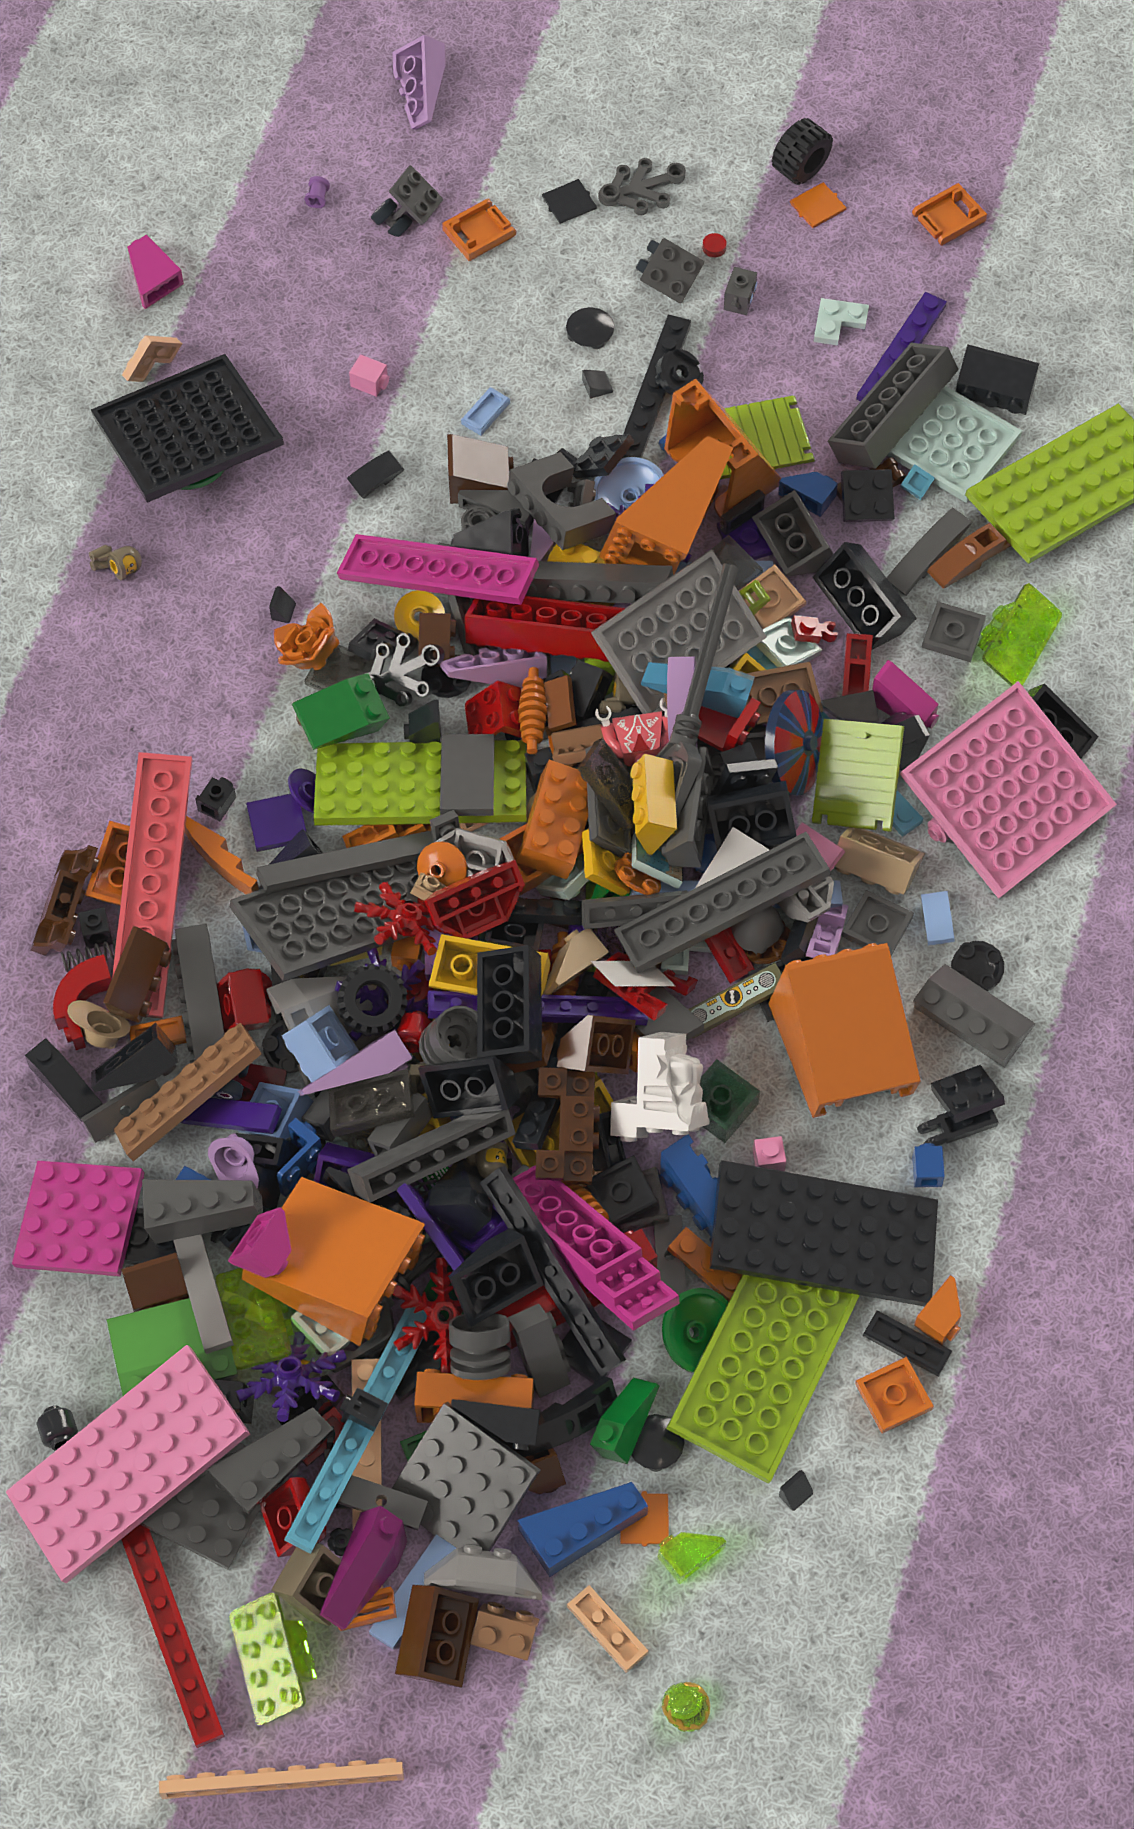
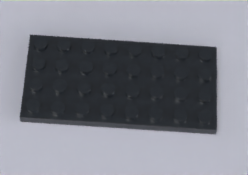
(824, 1233)

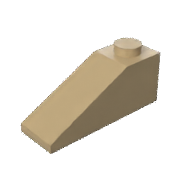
(574, 959)

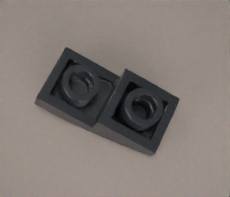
(374, 473)

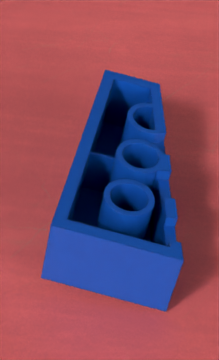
(691, 1181)
(580, 1526)

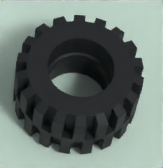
(802, 151)
(355, 1017)

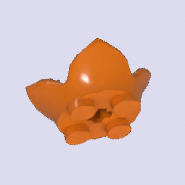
(307, 644)

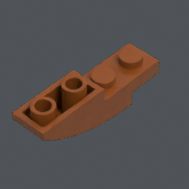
(968, 555)

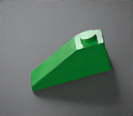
(624, 1421)

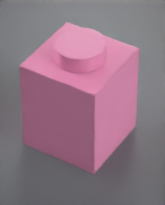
(369, 375)
(769, 1153)

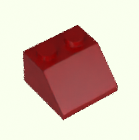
(243, 1000)

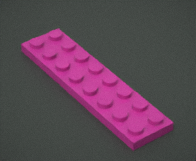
(438, 569)

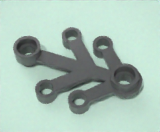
(640, 187)

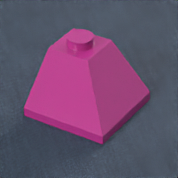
(264, 1245)

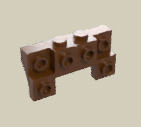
(64, 895)
(576, 1135)

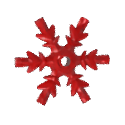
(406, 919)
(432, 1309)

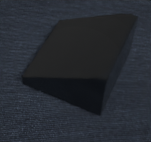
(596, 383)
(281, 606)
(796, 1490)

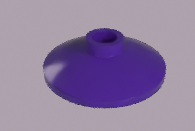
(302, 787)

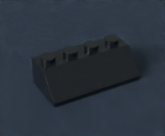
(863, 595)
(509, 1005)

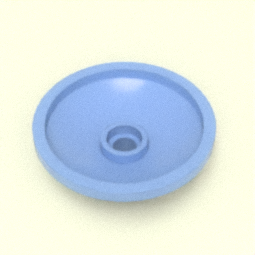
(626, 481)

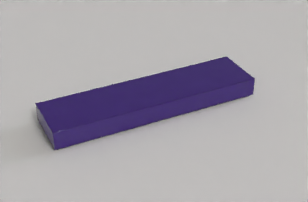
(235, 1115)

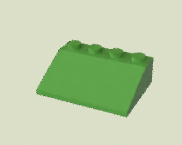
(153, 1335)

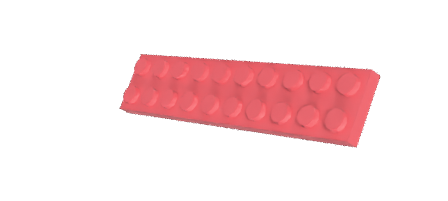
(154, 855)

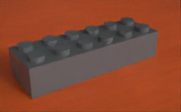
(893, 405)

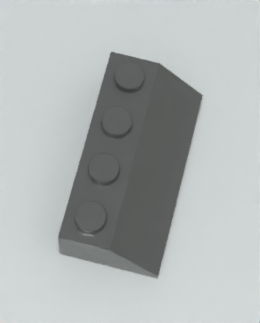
(686, 844)
(973, 1014)

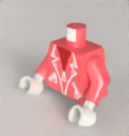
(636, 734)

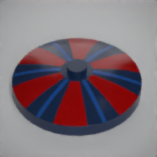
(794, 740)

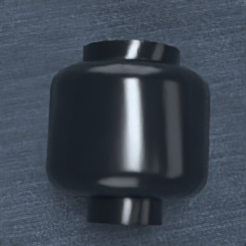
(56, 1426)

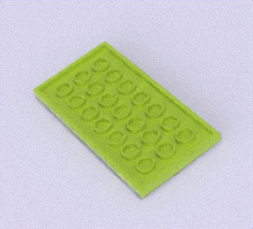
(1062, 485)
(403, 783)
(761, 1371)

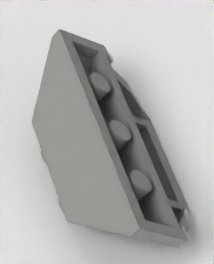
(479, 850)
(810, 901)
(484, 1573)

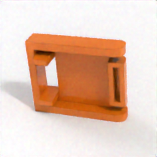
(944, 218)
(480, 227)

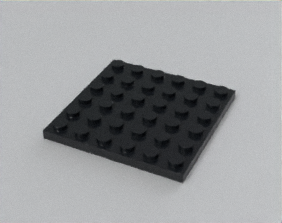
(186, 427)

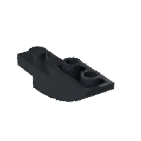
(575, 1417)

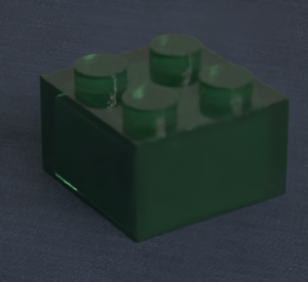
(727, 1100)

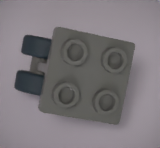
(415, 197)
(669, 269)

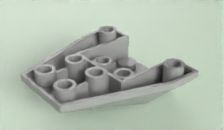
(306, 996)

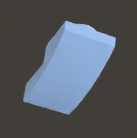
(937, 918)

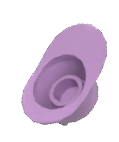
(233, 1159)

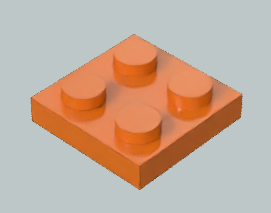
(894, 1395)

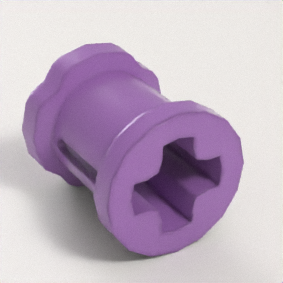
(317, 191)

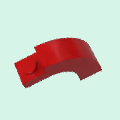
(79, 984)

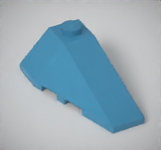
(725, 690)

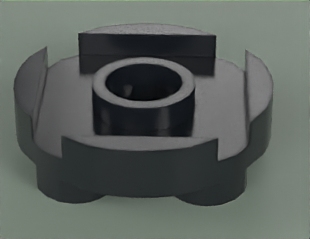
(670, 363)

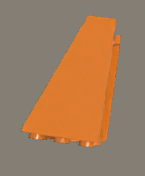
(699, 415)
(668, 515)
(845, 1026)
(341, 1258)

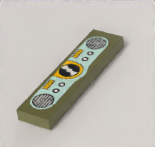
(737, 998)

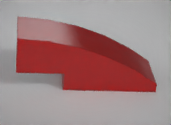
(857, 663)

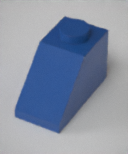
(813, 488)

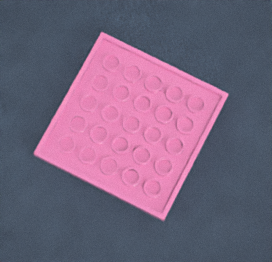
(1008, 789)

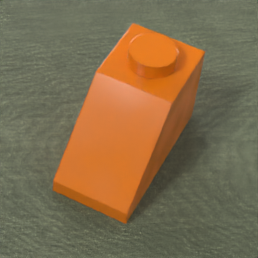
(941, 1314)

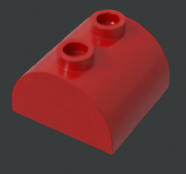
(281, 1510)

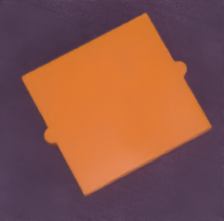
(818, 205)
(652, 1527)

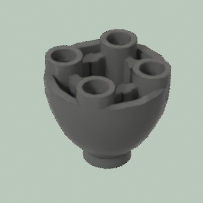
(759, 930)

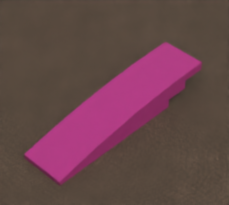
(598, 1252)

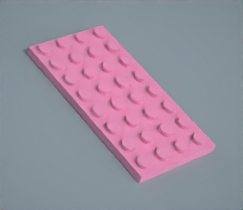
(127, 1463)

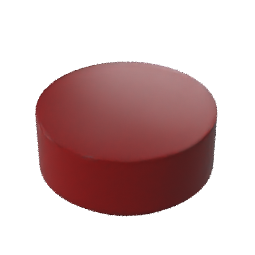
(714, 245)

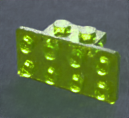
(1019, 634)
(254, 1321)
(272, 1658)

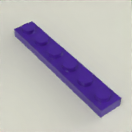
(913, 331)

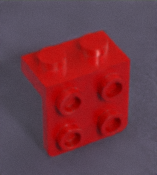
(494, 710)
(727, 731)

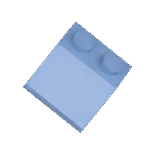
(320, 1043)

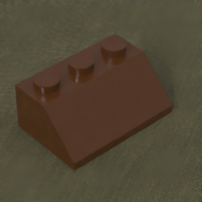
(137, 975)
(598, 1045)
(437, 1635)

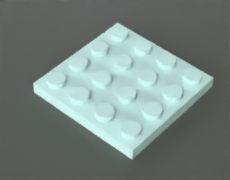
(956, 442)

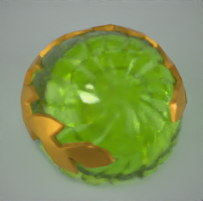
(686, 1706)

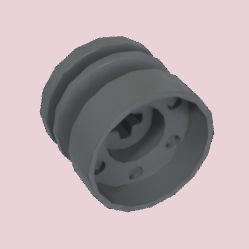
(453, 1027)
(481, 1349)

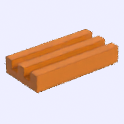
(390, 1613)

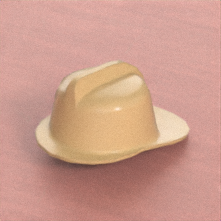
(98, 1024)

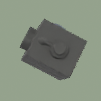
(740, 291)

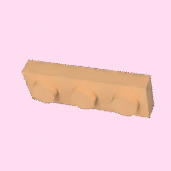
(607, 1628)

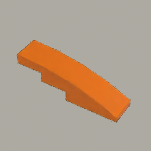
(374, 833)
(215, 852)

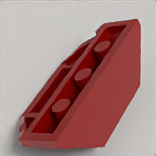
(476, 901)

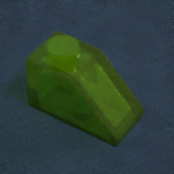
(688, 1553)

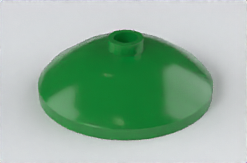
(697, 1310)

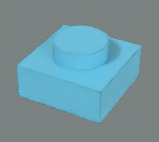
(917, 482)

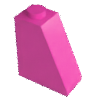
(153, 271)
(899, 693)

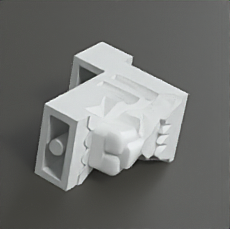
(666, 1091)

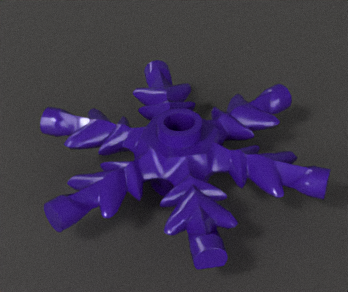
(377, 996)
(292, 1375)

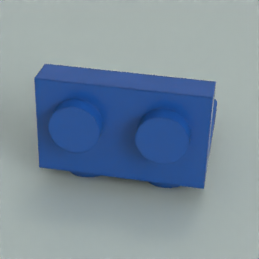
(305, 1161)

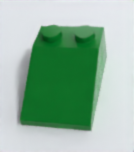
(341, 712)

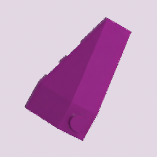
(366, 1564)

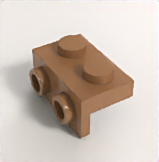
(571, 744)
(505, 1630)

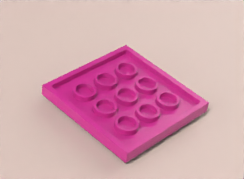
(78, 1218)

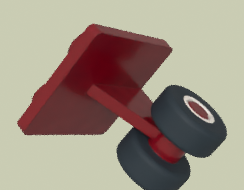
(246, 1082)

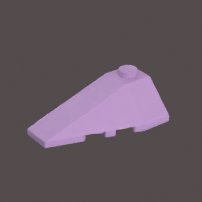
(420, 71)
(496, 664)
(376, 1059)

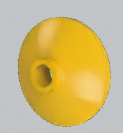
(412, 603)

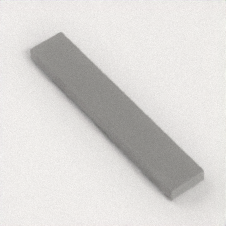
(203, 1293)

